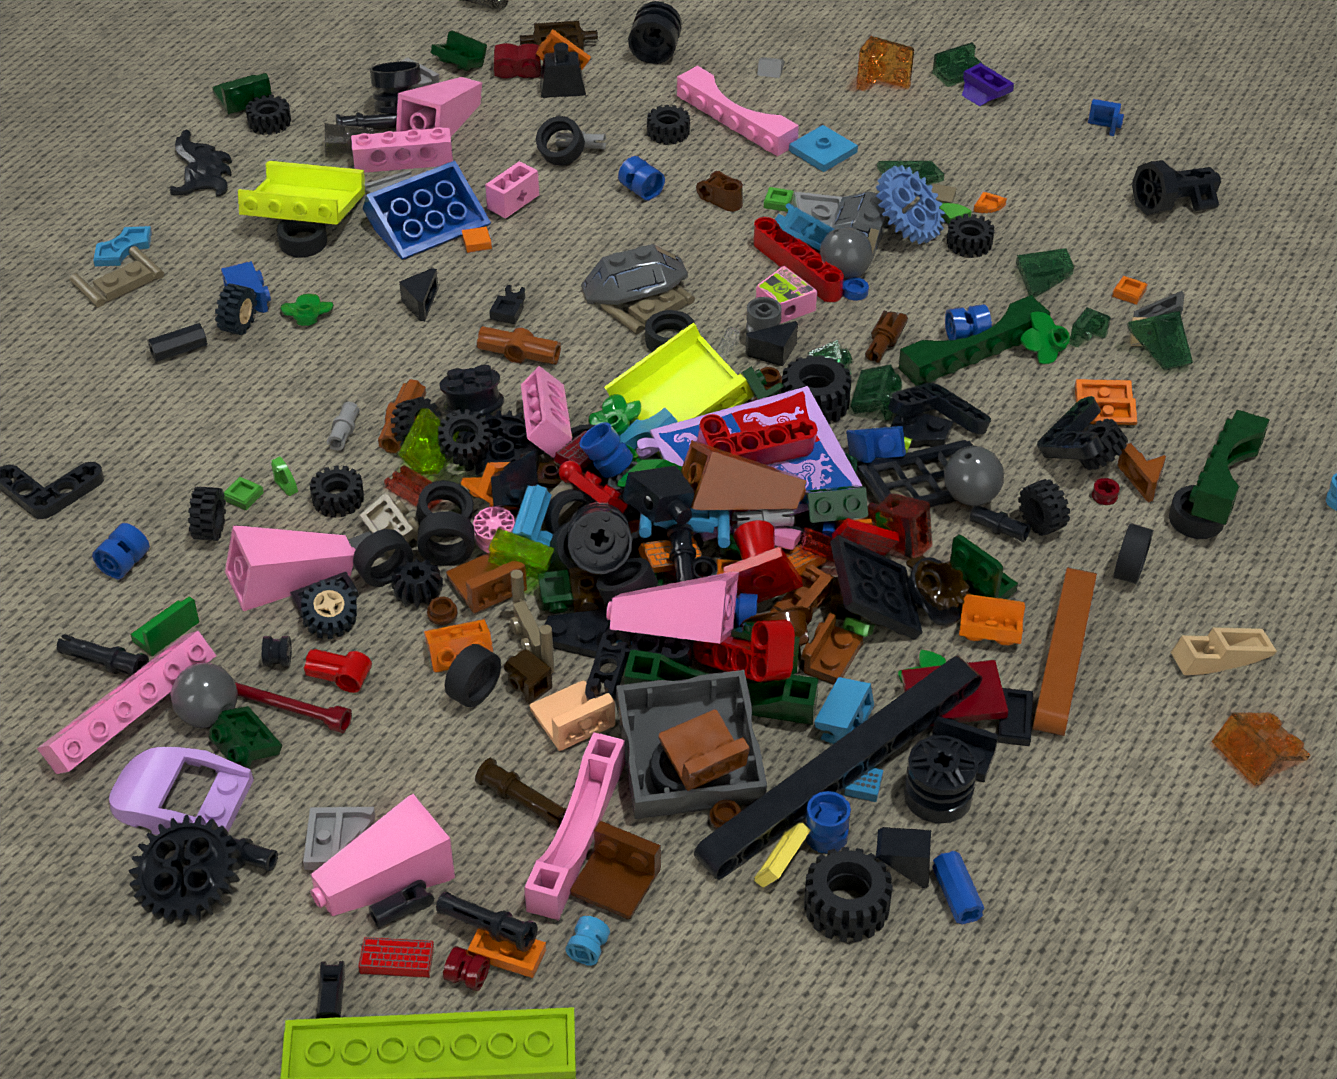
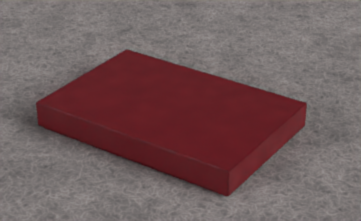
(984, 704)

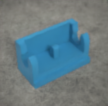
(803, 226)
(844, 708)

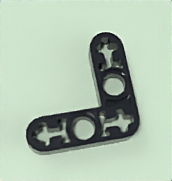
(934, 396)
(1066, 437)
(48, 500)
(619, 656)

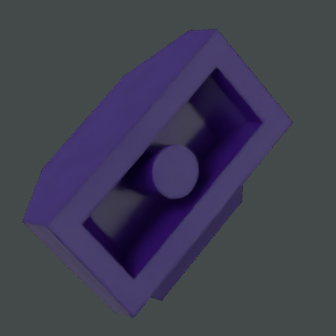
(984, 84)

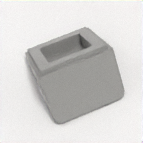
(770, 67)

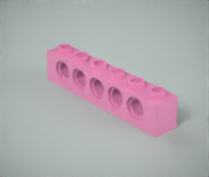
(124, 704)

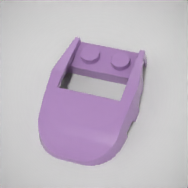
(150, 775)

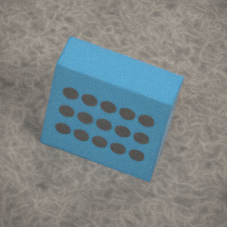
(867, 786)

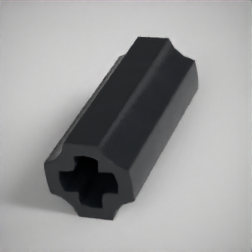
(177, 342)

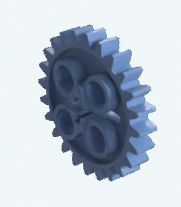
(897, 190)

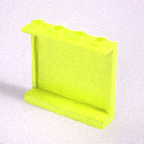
(304, 193)
(683, 378)

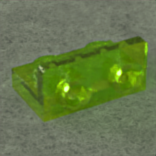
(421, 444)
(510, 547)

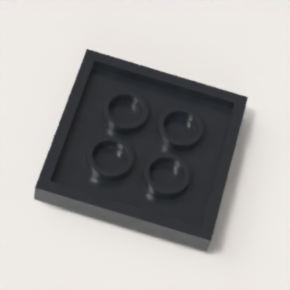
(875, 587)

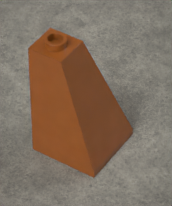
(738, 483)

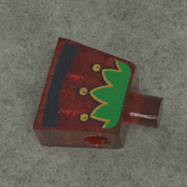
(908, 518)

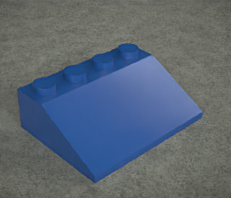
(424, 210)

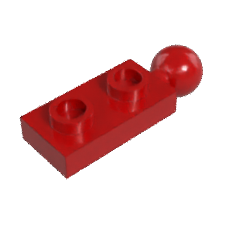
(590, 483)

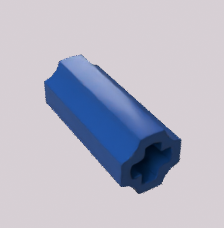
(958, 887)

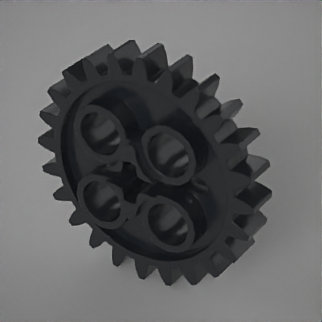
(506, 444)
(156, 871)

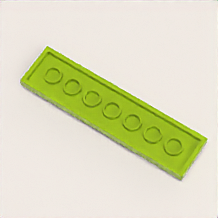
(433, 1046)

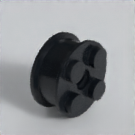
(472, 390)

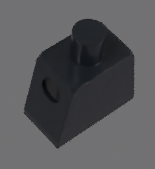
(562, 74)
(660, 494)

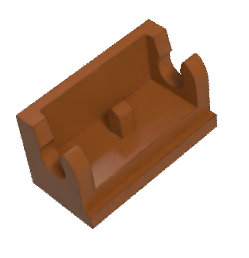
(813, 592)

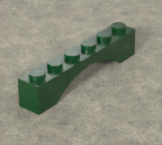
(931, 359)
(1216, 488)
(777, 699)

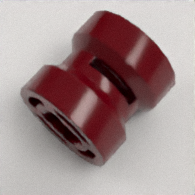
(466, 968)

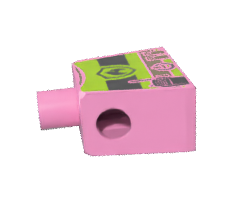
(792, 292)

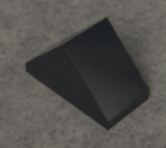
(419, 292)
(772, 343)
(906, 852)

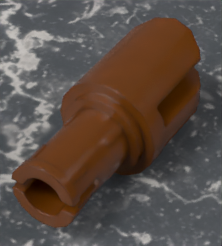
(885, 334)

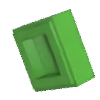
(778, 198)
(243, 493)

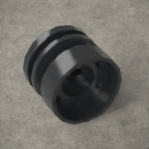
(655, 32)
(393, 78)
(610, 551)
(940, 779)

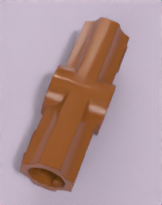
(519, 345)
(408, 391)

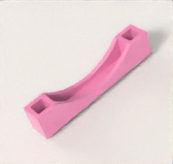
(766, 130)
(561, 863)

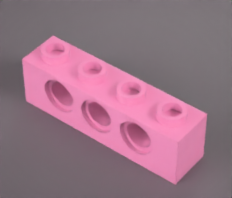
(393, 157)
(546, 411)

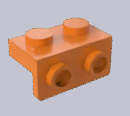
(992, 619)

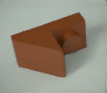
(1141, 473)

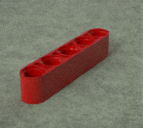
(799, 258)

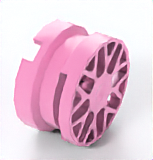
(490, 520)

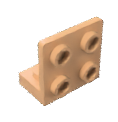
(571, 718)

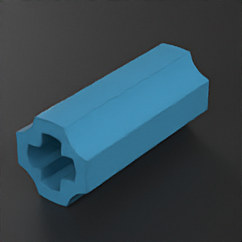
(532, 512)

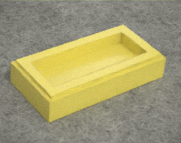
(781, 855)

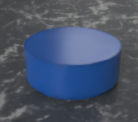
(855, 289)

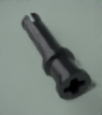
(378, 121)
(682, 551)
(114, 659)
(499, 925)

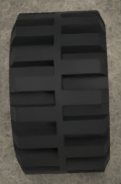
(826, 380)
(847, 916)

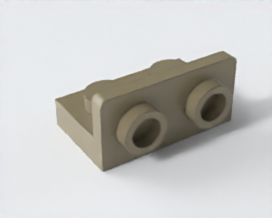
(390, 514)

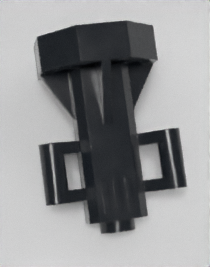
(1159, 186)

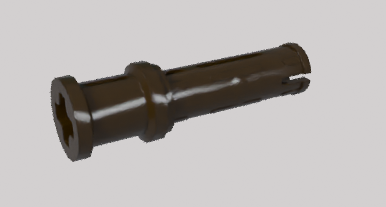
(509, 786)

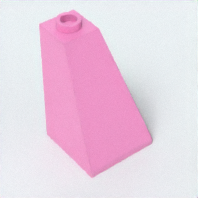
(438, 105)
(273, 562)
(684, 610)
(384, 860)

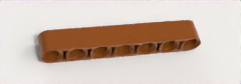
(1065, 652)

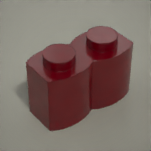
(516, 61)

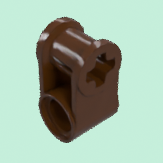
(722, 191)

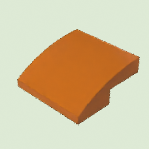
(1113, 398)

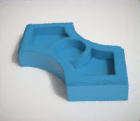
(114, 251)
(641, 428)

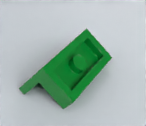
(166, 626)

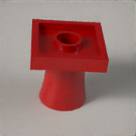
(763, 567)

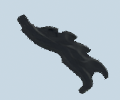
(203, 167)

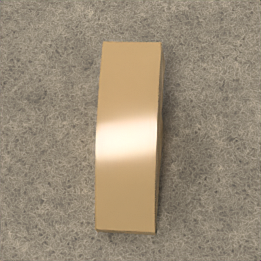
(1221, 650)

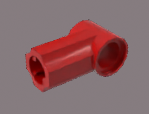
(346, 671)

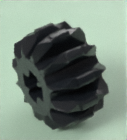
(416, 582)

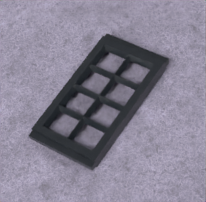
(880, 490)

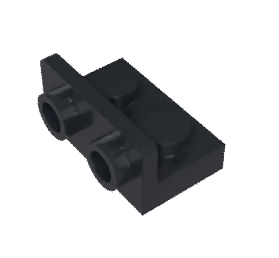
(980, 741)

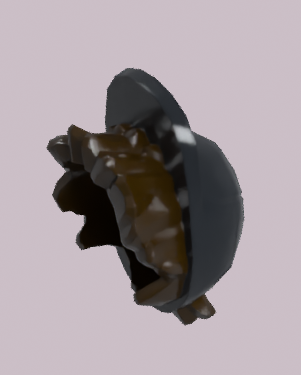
(937, 589)

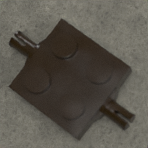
(569, 29)

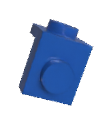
(1106, 114)

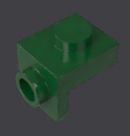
(555, 591)

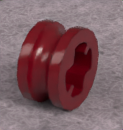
(1105, 491)

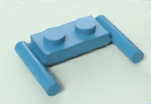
(701, 521)

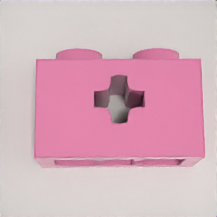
(512, 189)

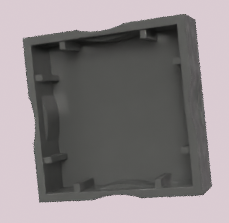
(659, 705)

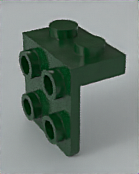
(237, 93)
(980, 570)

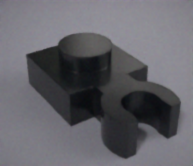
(508, 307)

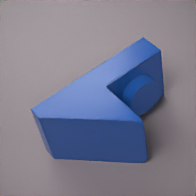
(876, 443)

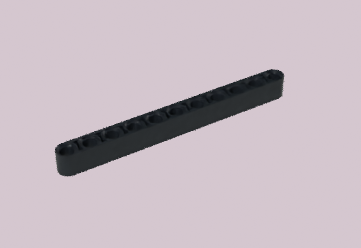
(837, 767)

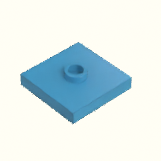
(823, 148)

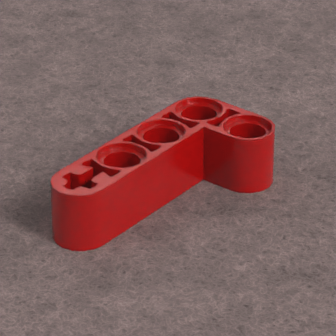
(762, 444)
(763, 658)

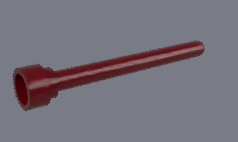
(336, 718)

